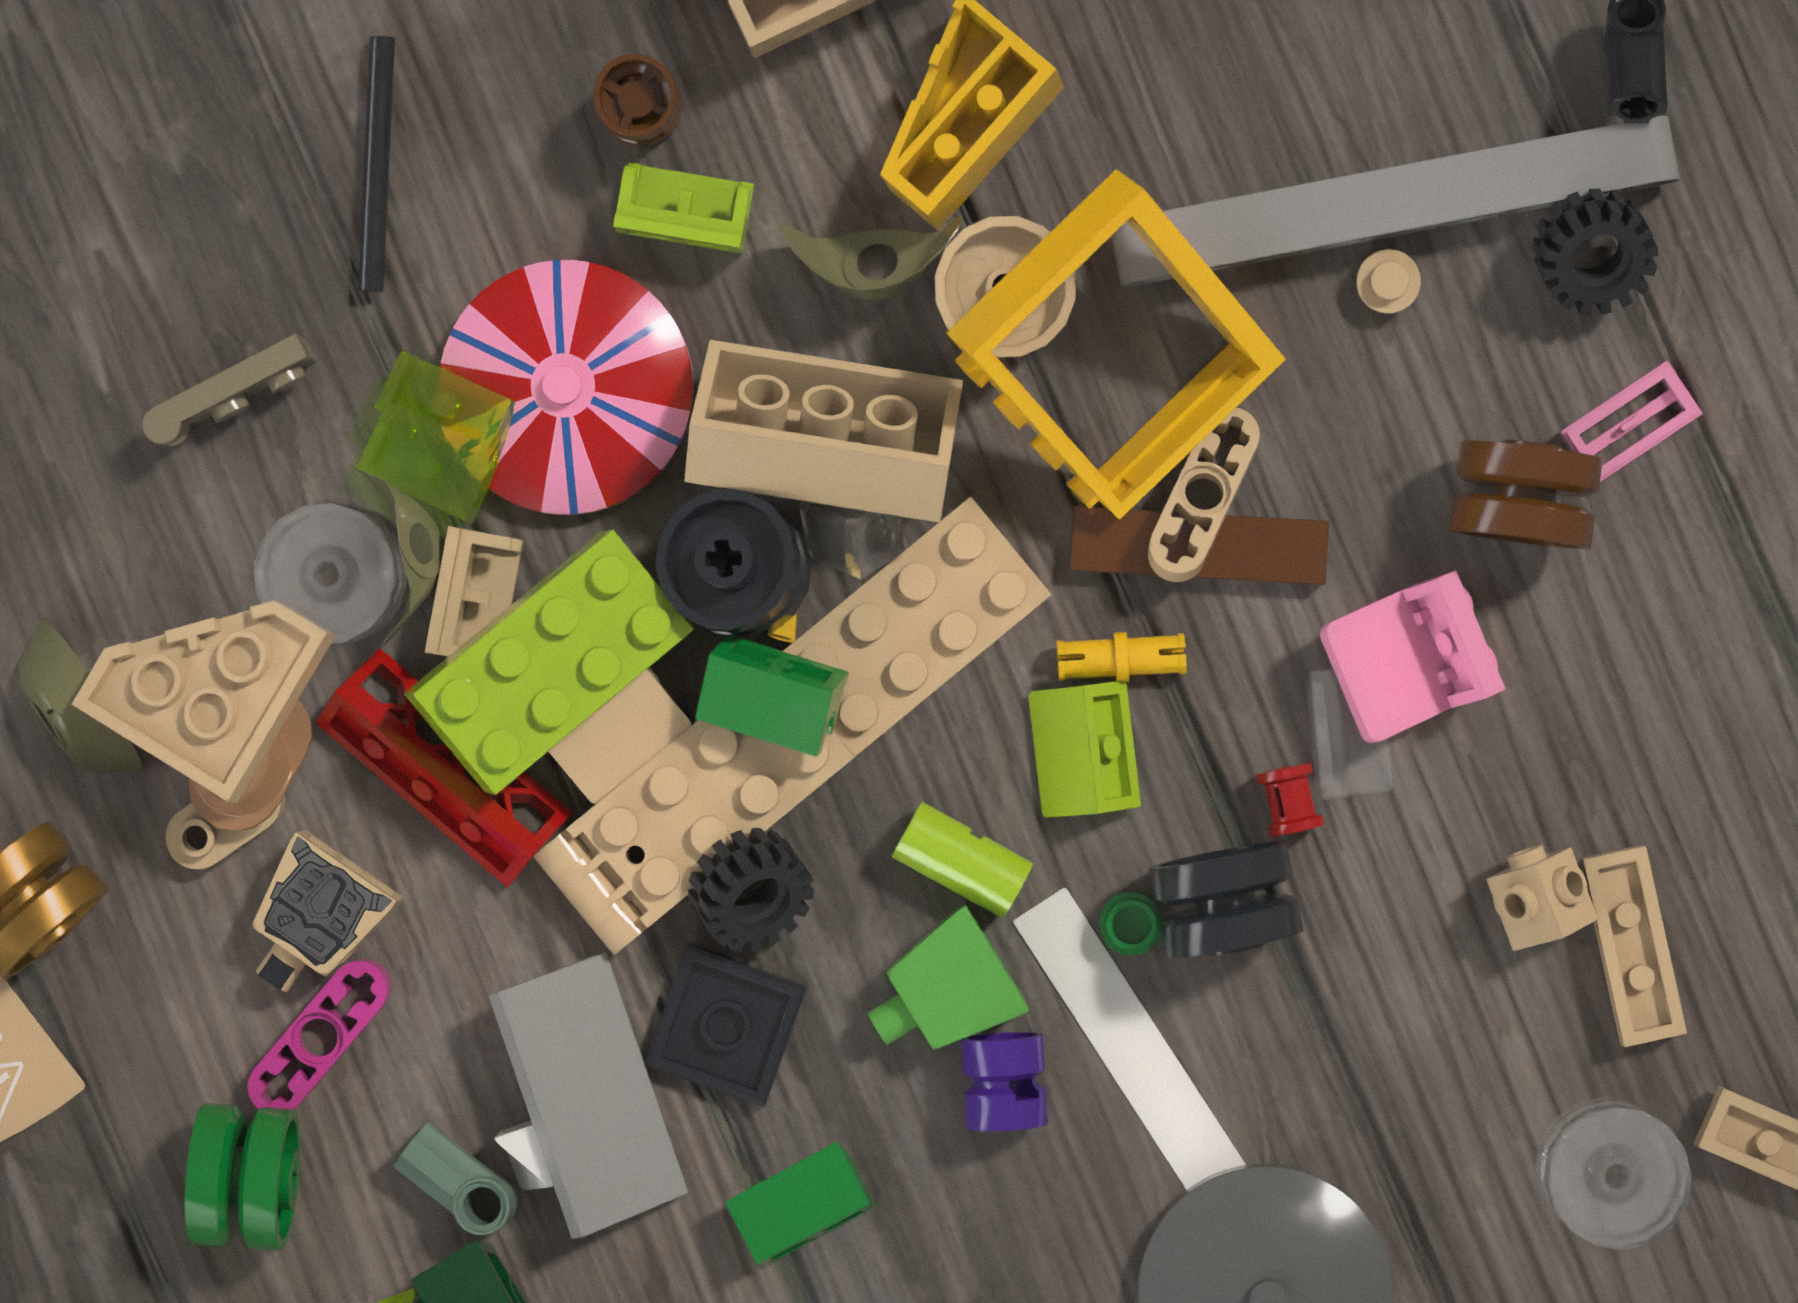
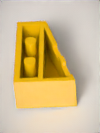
(968, 112)

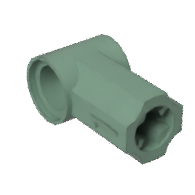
(452, 1176)

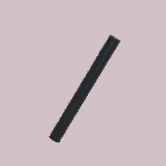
(376, 164)

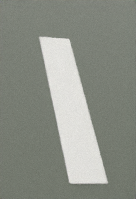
(1126, 1039)

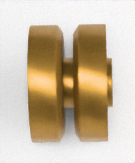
(36, 911)

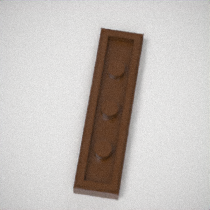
(1243, 549)

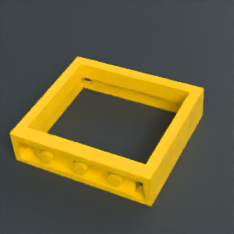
(1187, 416)

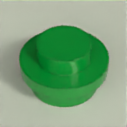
(1130, 923)

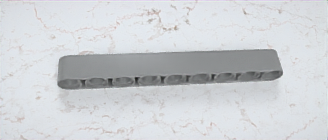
(1410, 198)

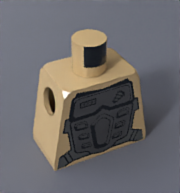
(318, 911)

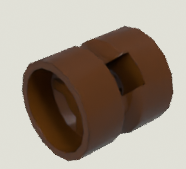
(637, 100)

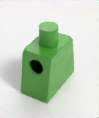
(949, 985)

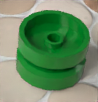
(242, 1176)

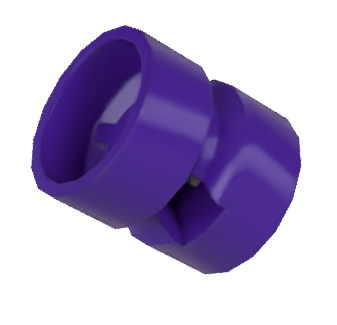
(1004, 1081)

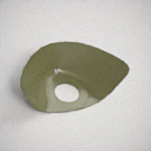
(838, 257)
(418, 544)
(51, 680)

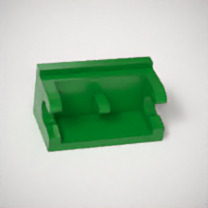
(771, 695)
(800, 1204)

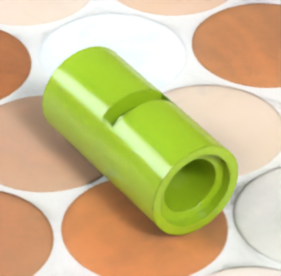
(962, 862)

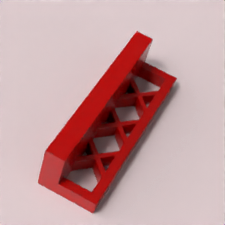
(432, 776)

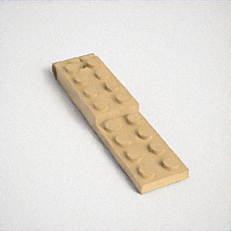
(899, 644)

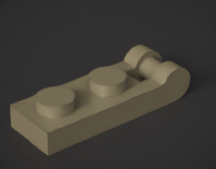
(227, 391)

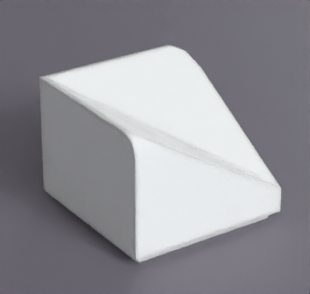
(525, 1156)

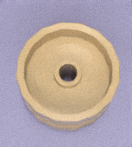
(981, 255)

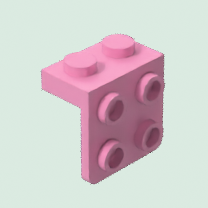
(1411, 657)

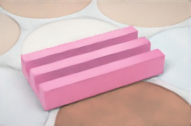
(1676, 391)

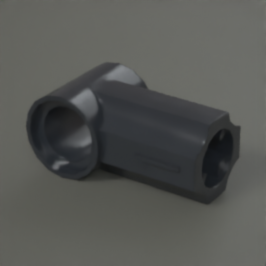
(1636, 59)

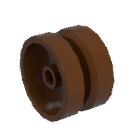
(1526, 487)

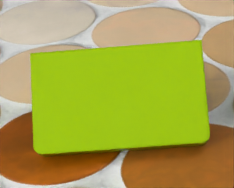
(1084, 749)

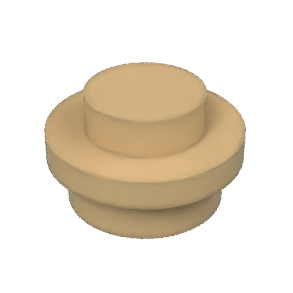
(1388, 281)

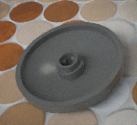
(1264, 1240)

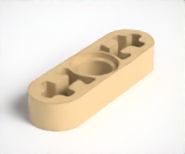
(1201, 541)

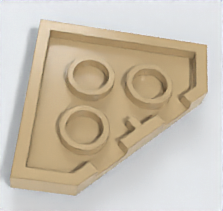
(208, 691)

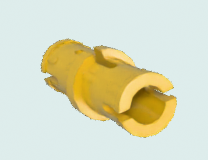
(1121, 657)

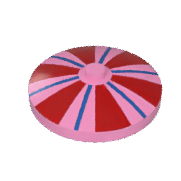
(592, 380)

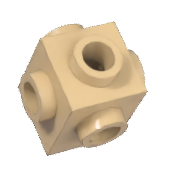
(1541, 896)

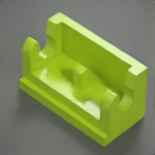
(683, 208)

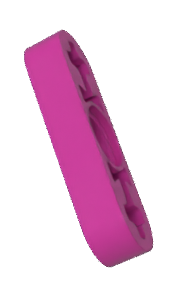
(337, 989)

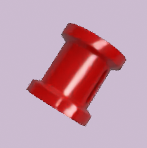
(1290, 799)

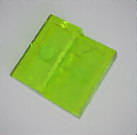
(437, 436)

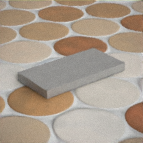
(588, 1095)

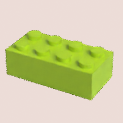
(548, 661)

